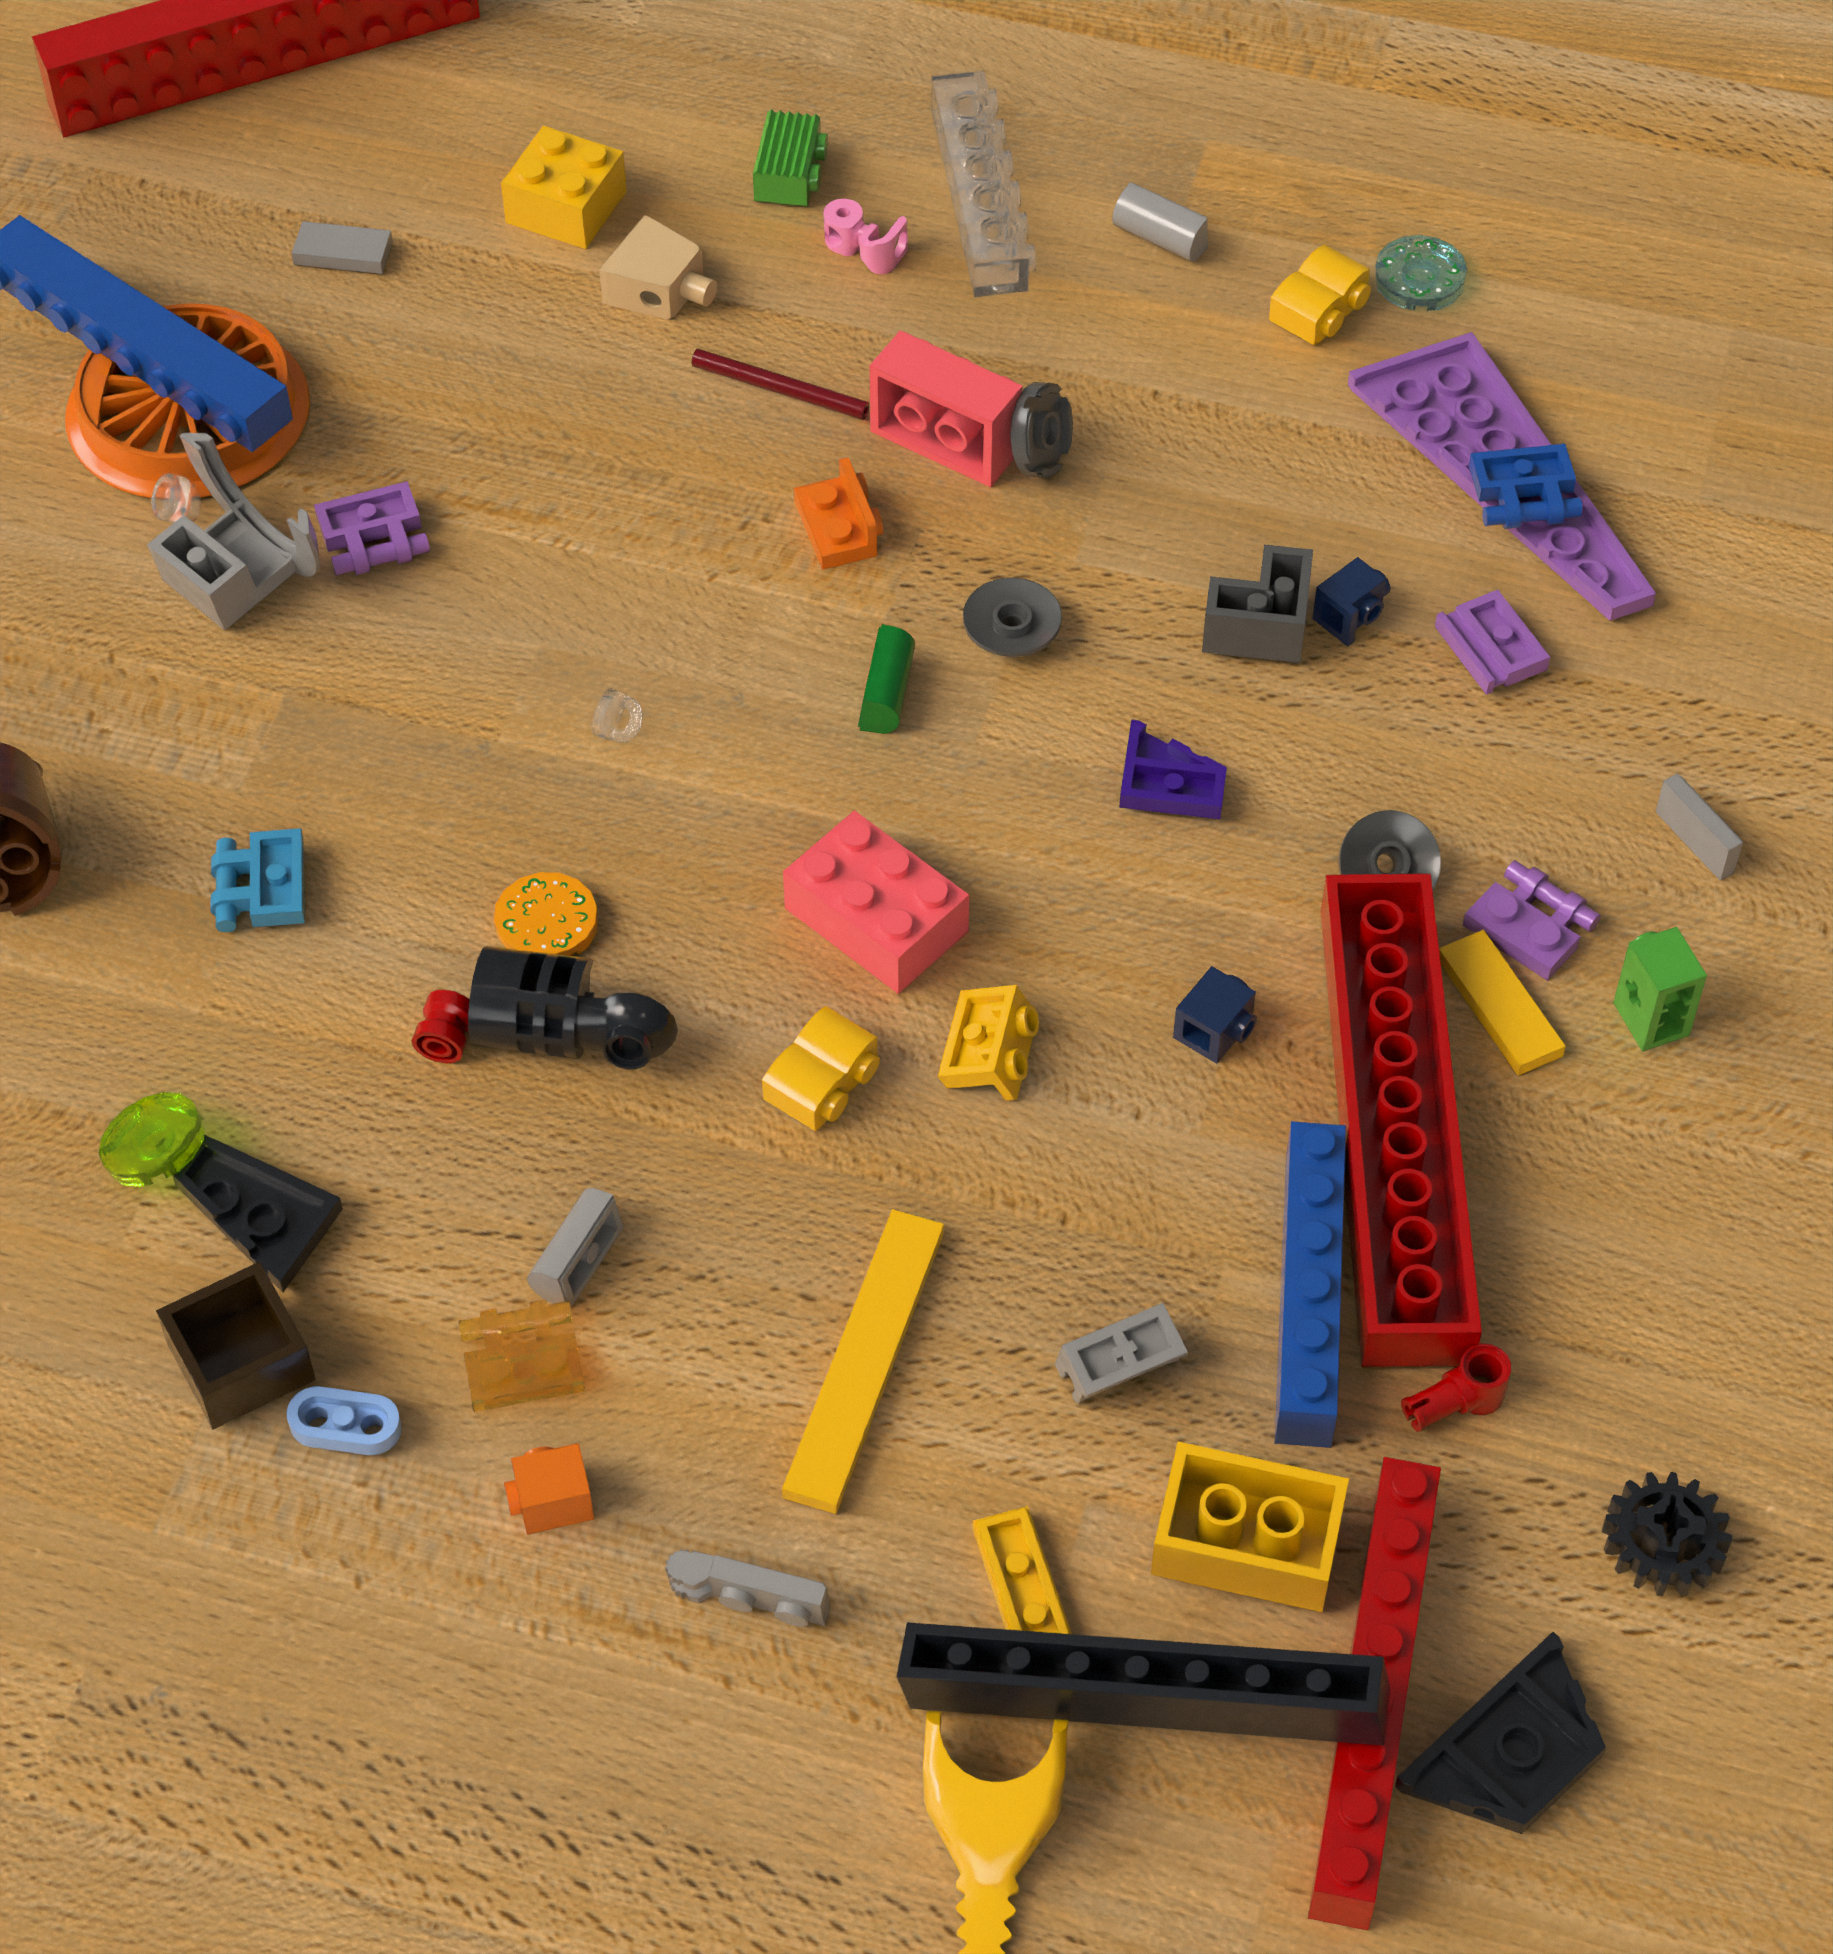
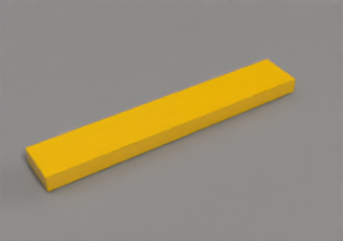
(863, 1362)

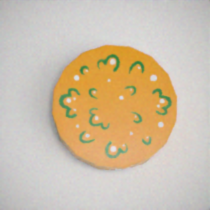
(546, 914)

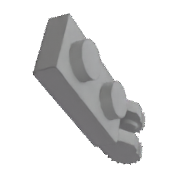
(748, 1586)

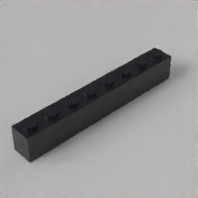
(1146, 1683)

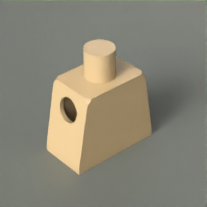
(655, 272)

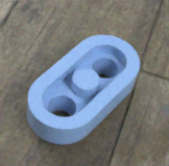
(347, 1419)

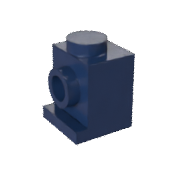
(1350, 600)

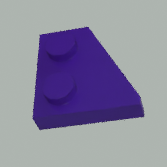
(1170, 777)

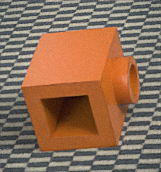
(549, 1488)

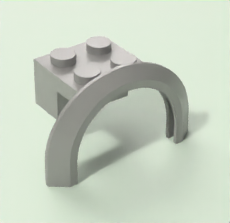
(238, 555)

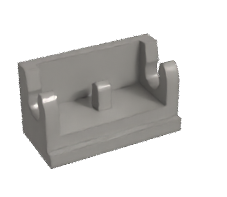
(1120, 1352)

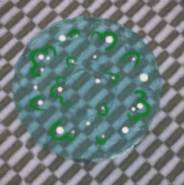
(1420, 272)

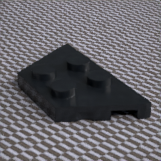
(1512, 1747)

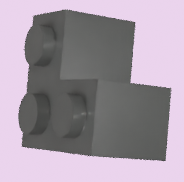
(1262, 616)

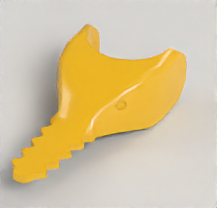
(990, 1830)

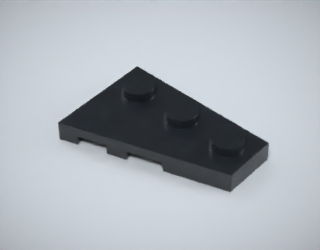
(259, 1207)

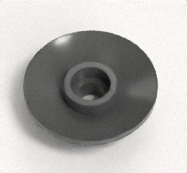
(1012, 617)
(1392, 834)

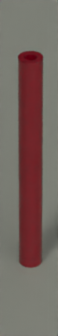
(780, 384)

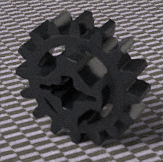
(1691, 1530)

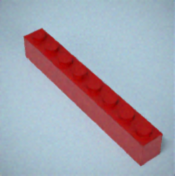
(1385, 1627)

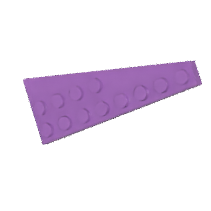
(1457, 404)

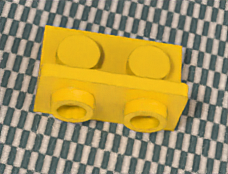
(990, 1040)

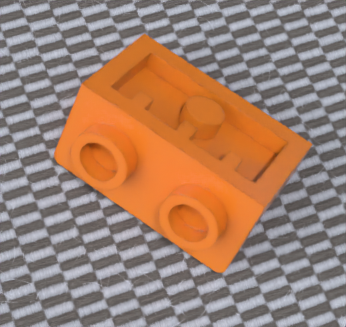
(839, 517)

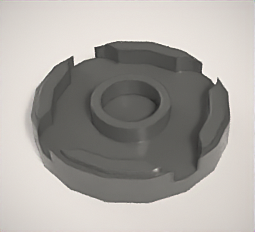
(1041, 429)

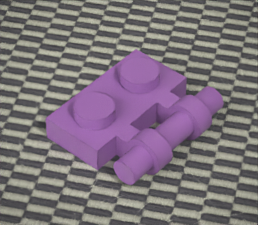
(370, 517)
(1523, 930)

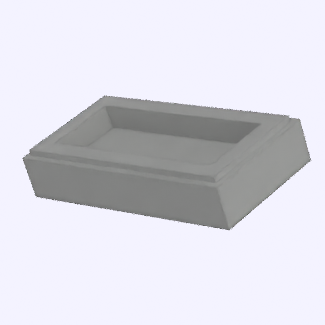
(342, 247)
(1699, 826)

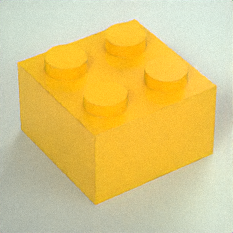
(564, 187)

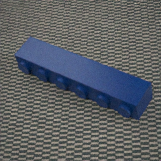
(1310, 1285)

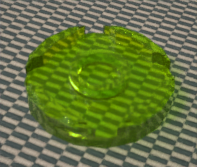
(152, 1139)

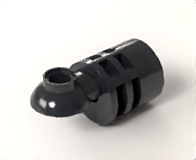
(547, 1009)

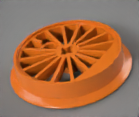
(137, 470)

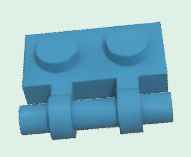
(276, 880)

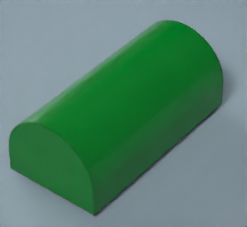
(887, 680)

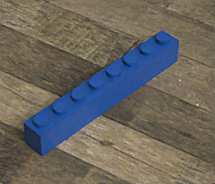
(141, 336)

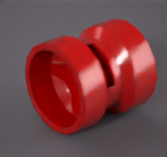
(443, 1031)

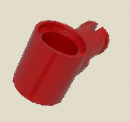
(1460, 1390)

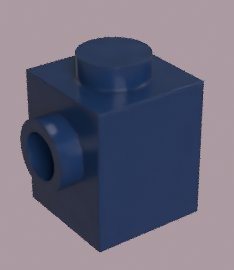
(1215, 1014)

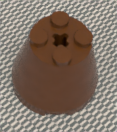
(27, 834)

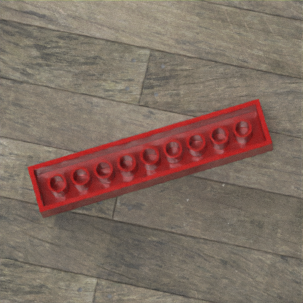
(203, 47)
(1400, 1122)

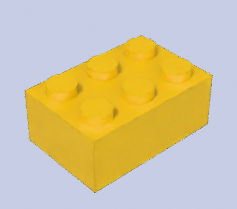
(1249, 1526)

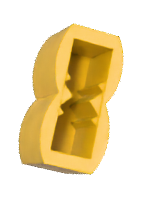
(1320, 295)
(821, 1068)

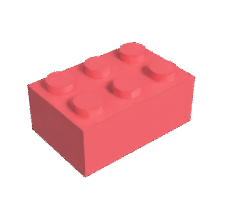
(943, 407)
(876, 901)

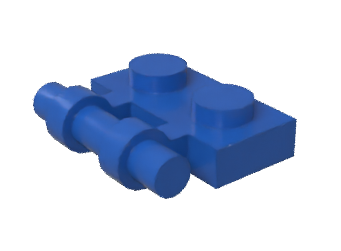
(1525, 473)

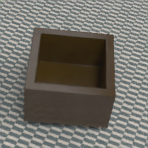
(236, 1345)

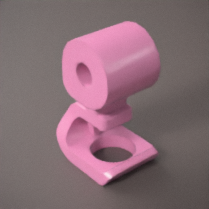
(848, 233)

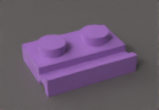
(1492, 641)

